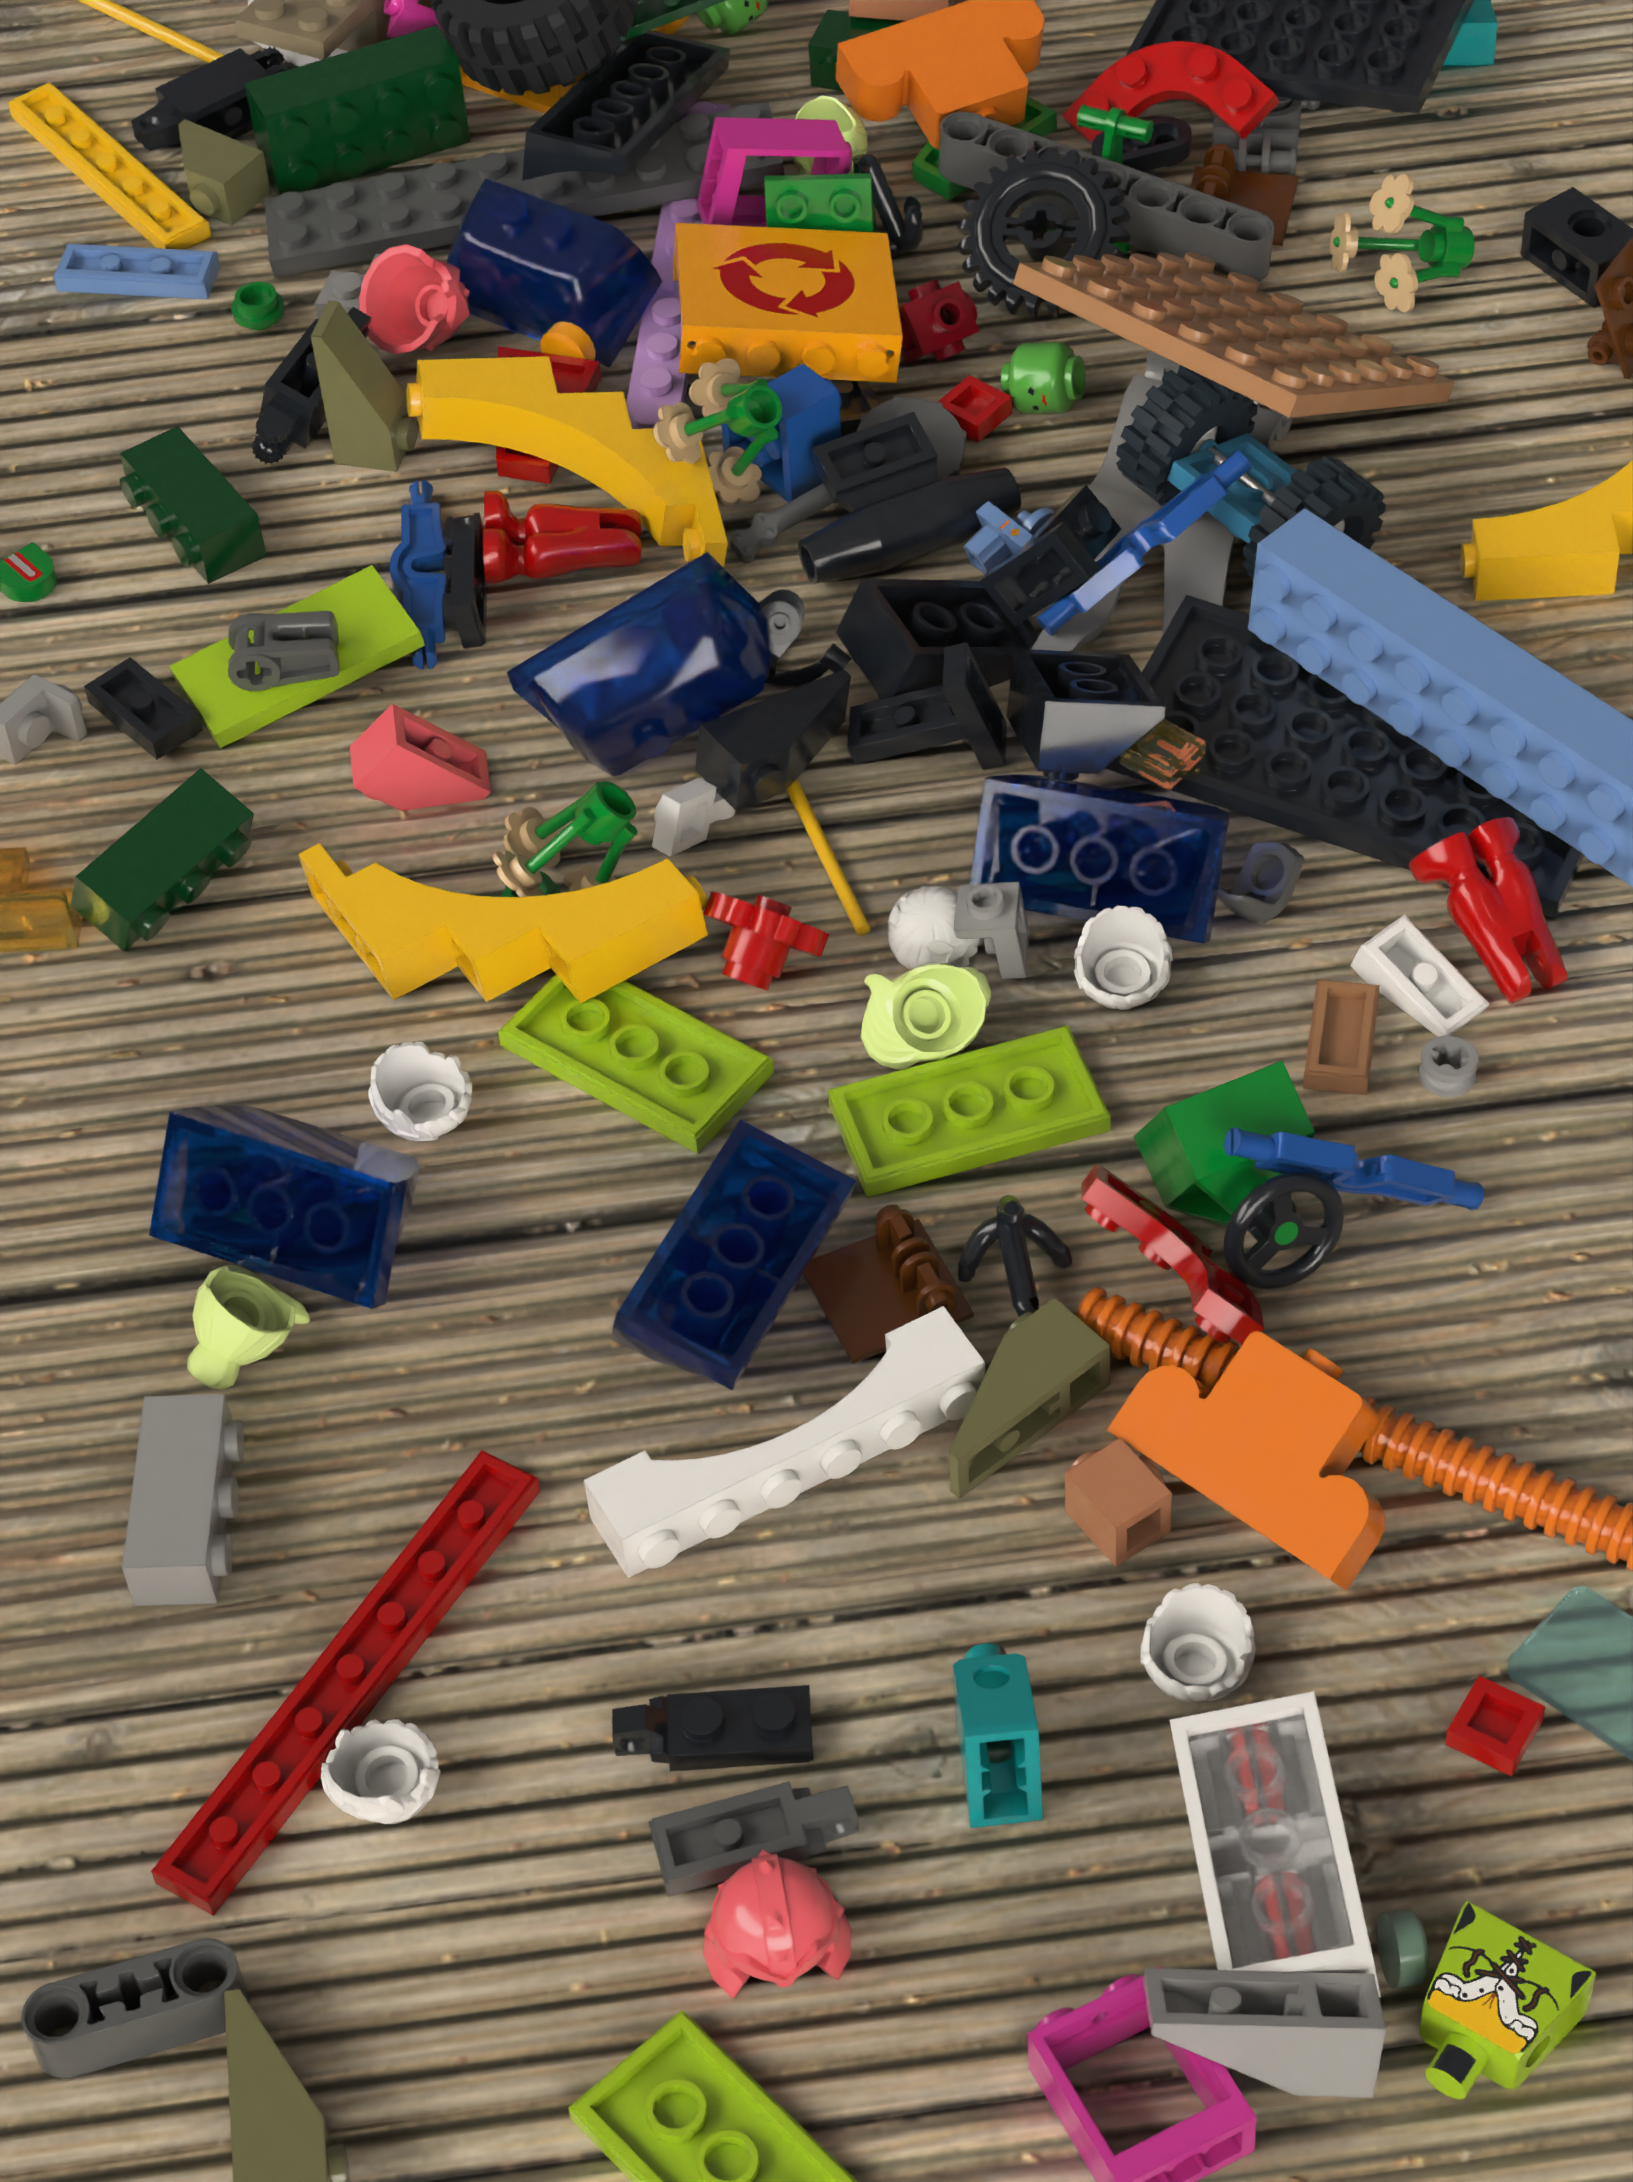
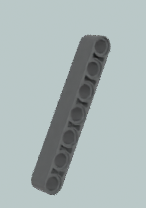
(1161, 212)

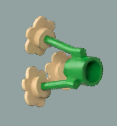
(1445, 246)
(729, 400)
(534, 842)

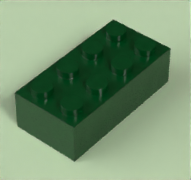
(359, 111)

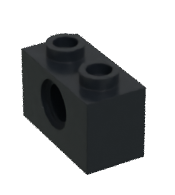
(1573, 241)

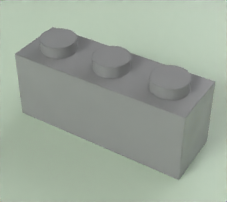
(182, 1500)

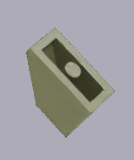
(222, 173)

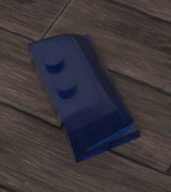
(550, 265)
(651, 667)
(1102, 848)
(284, 1199)
(732, 1257)

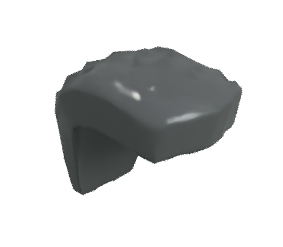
(1264, 881)

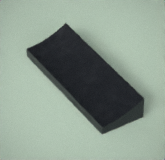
(623, 106)

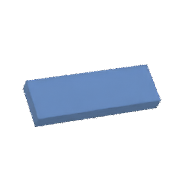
(137, 271)

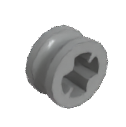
(1444, 1079)

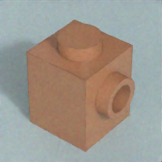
(1118, 1500)

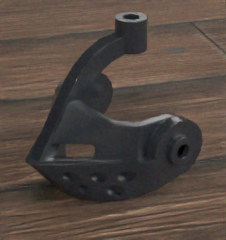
(784, 618)

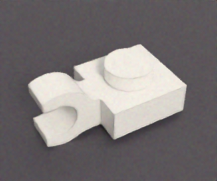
(685, 816)

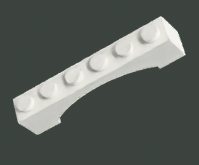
(666, 1506)

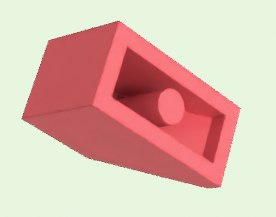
(417, 763)

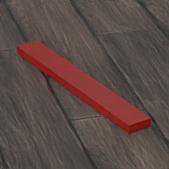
(344, 1683)

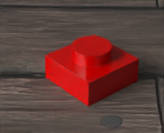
(977, 407)
(1495, 1725)

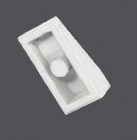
(1418, 978)

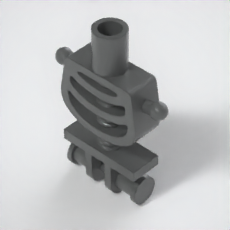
(1272, 142)

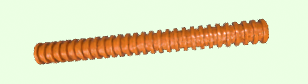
(1394, 1440)

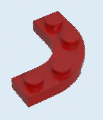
(1183, 73)
(1221, 1300)

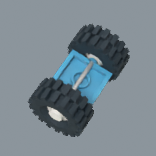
(1197, 425)

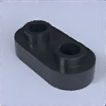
(1166, 148)

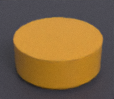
(568, 340)

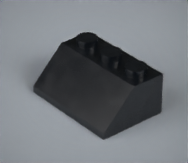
(1078, 709)

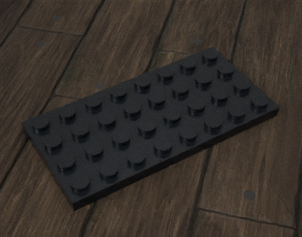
(1314, 759)

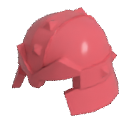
(412, 300)
(774, 1925)

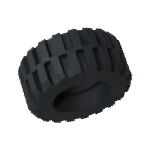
(532, 41)

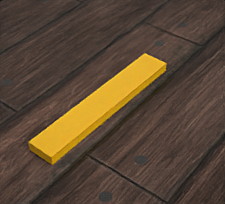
(109, 169)

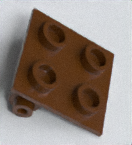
(1260, 192)
(1615, 296)
(883, 1283)

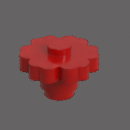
(761, 937)

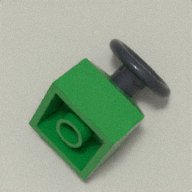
(1200, 1180)

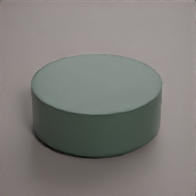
(1402, 1948)

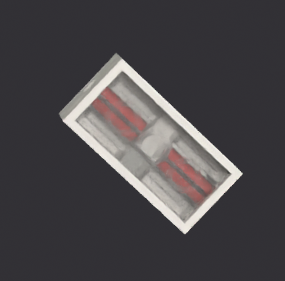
(1271, 1839)

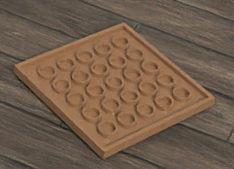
(1236, 333)

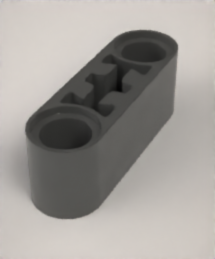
(119, 1990)

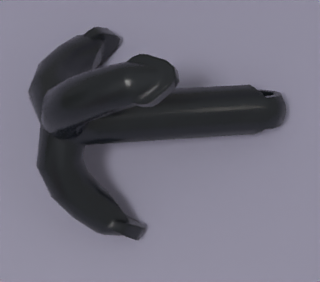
(901, 234)
(1011, 1229)

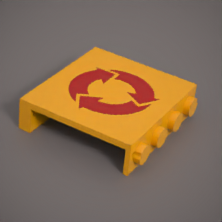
(787, 301)

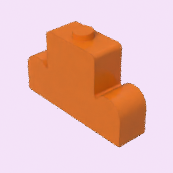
(945, 64)
(1267, 1449)

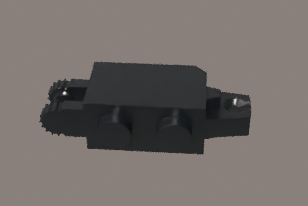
(208, 97)
(293, 399)

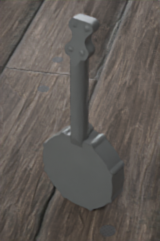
(941, 429)

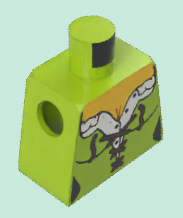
(1498, 2004)

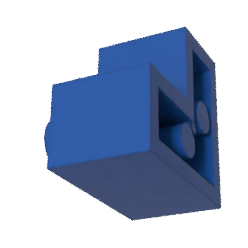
(807, 420)

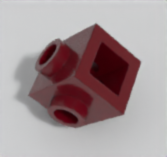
(936, 321)

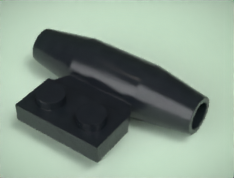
(894, 501)

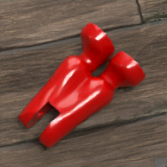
(556, 539)
(1498, 913)

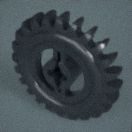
(1036, 177)

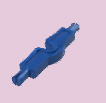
(1158, 528)
(410, 569)
(1339, 1164)

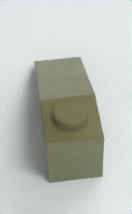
(359, 396)
(1035, 1381)
(272, 2117)

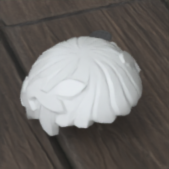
(924, 929)
(1122, 958)
(419, 1091)
(1198, 1643)
(381, 1771)

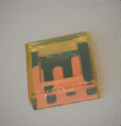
(1164, 754)

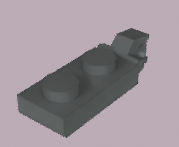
(720, 1837)

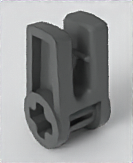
(286, 647)

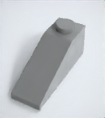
(1279, 2027)

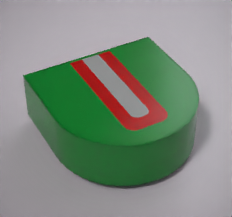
(27, 574)

